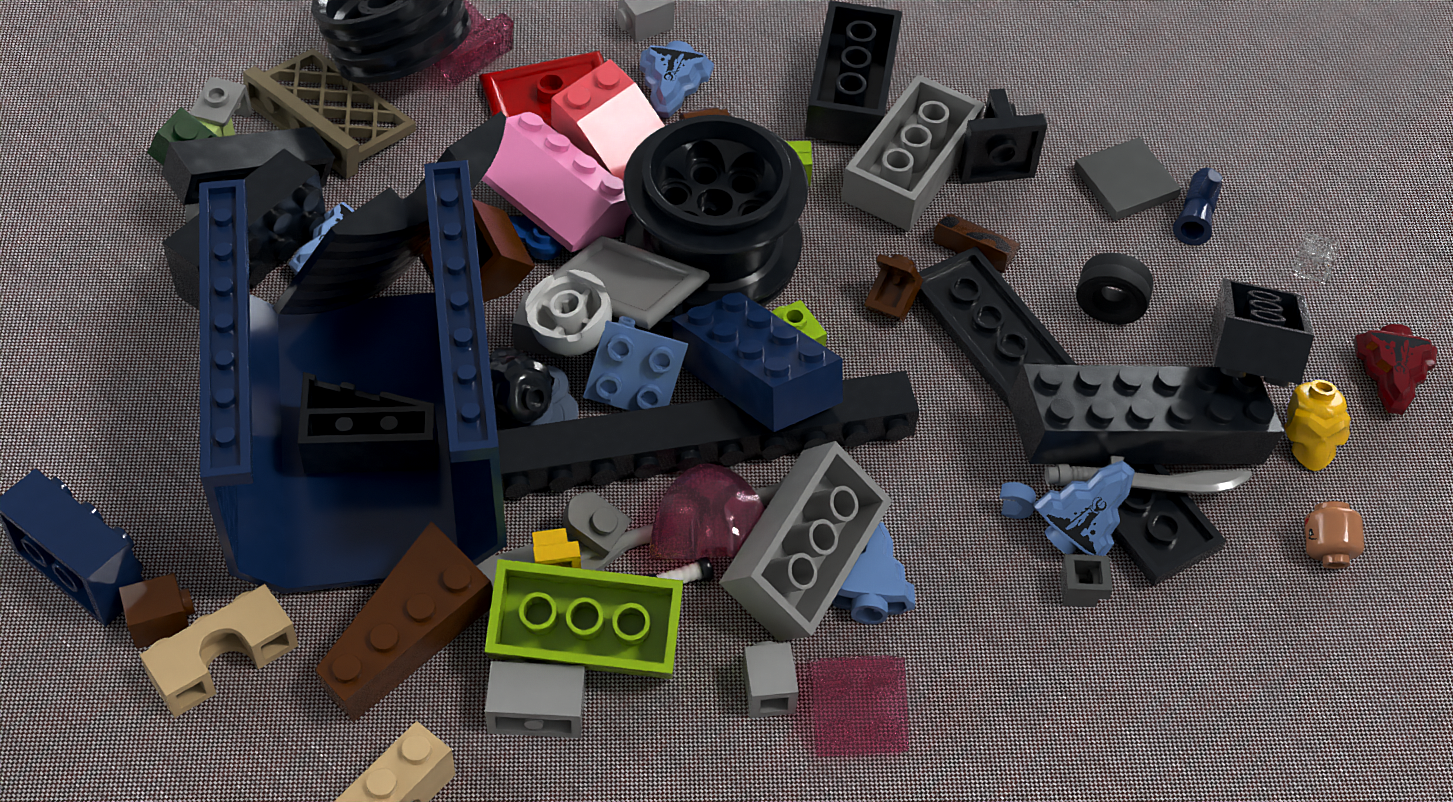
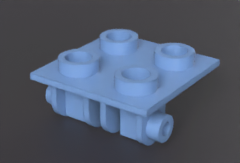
(634, 367)

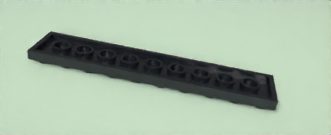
(998, 335)

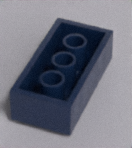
(759, 361)

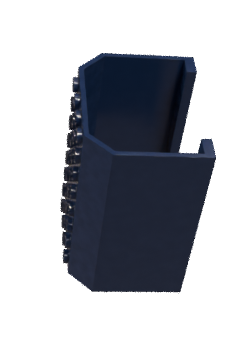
(425, 346)

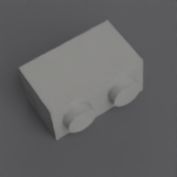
(535, 699)

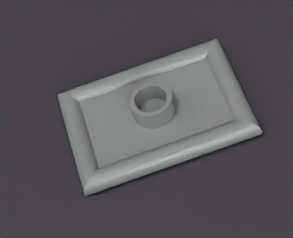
(636, 280)

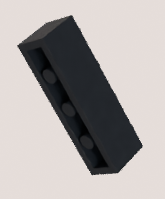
(237, 157)

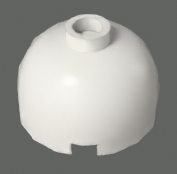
(569, 312)

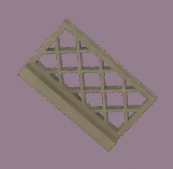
(287, 111)

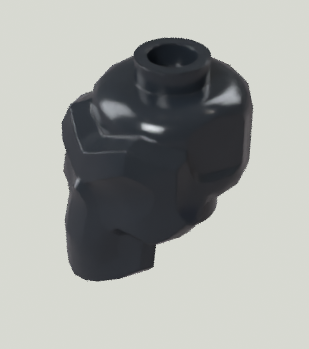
(519, 385)

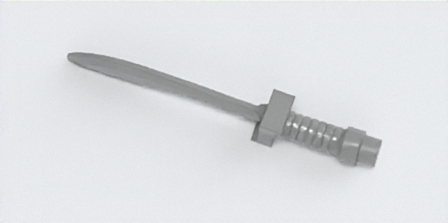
(1195, 482)

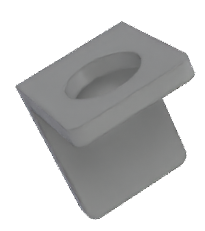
(220, 101)

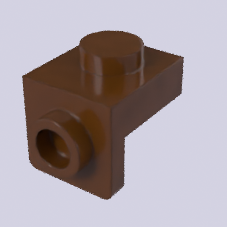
(894, 287)

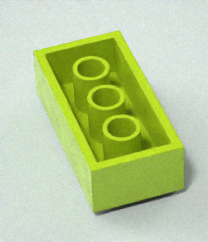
(584, 618)

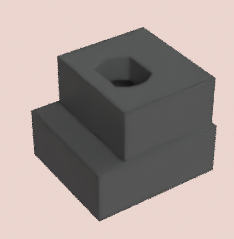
(1085, 580)

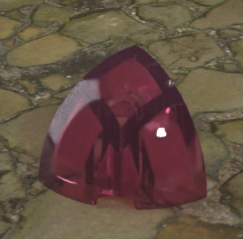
(705, 515)

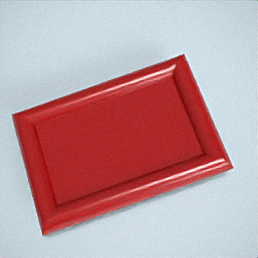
(533, 85)

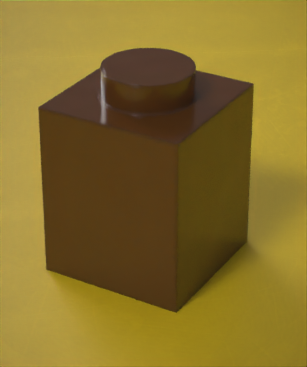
(156, 609)

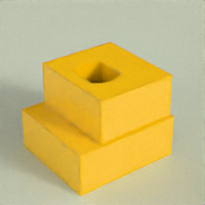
(553, 548)

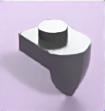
(594, 522)

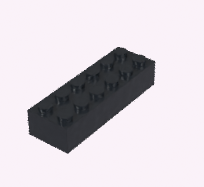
(1142, 415)

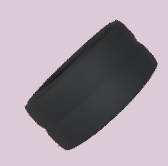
(1119, 272)

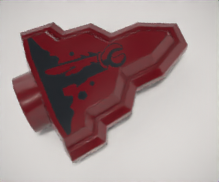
(1396, 363)

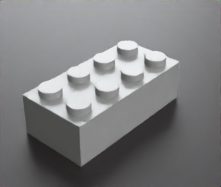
(910, 153)
(806, 542)

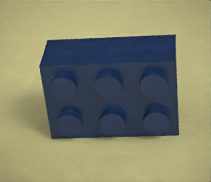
(70, 544)

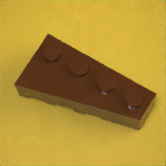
(406, 622)

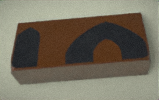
(962, 235)

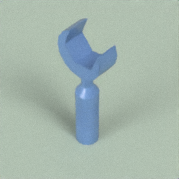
(1024, 500)

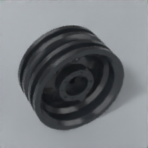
(390, 37)

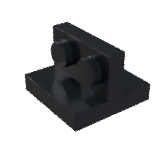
(1001, 143)

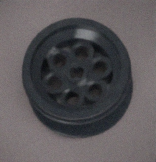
(721, 202)

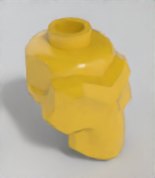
(1317, 423)

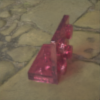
(482, 46)
(859, 704)

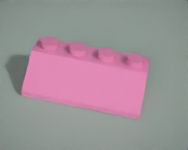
(556, 184)

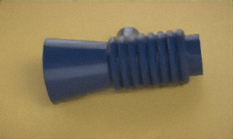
(1195, 219)

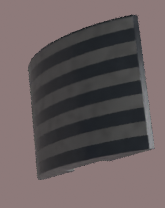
(380, 237)

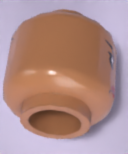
(1334, 534)

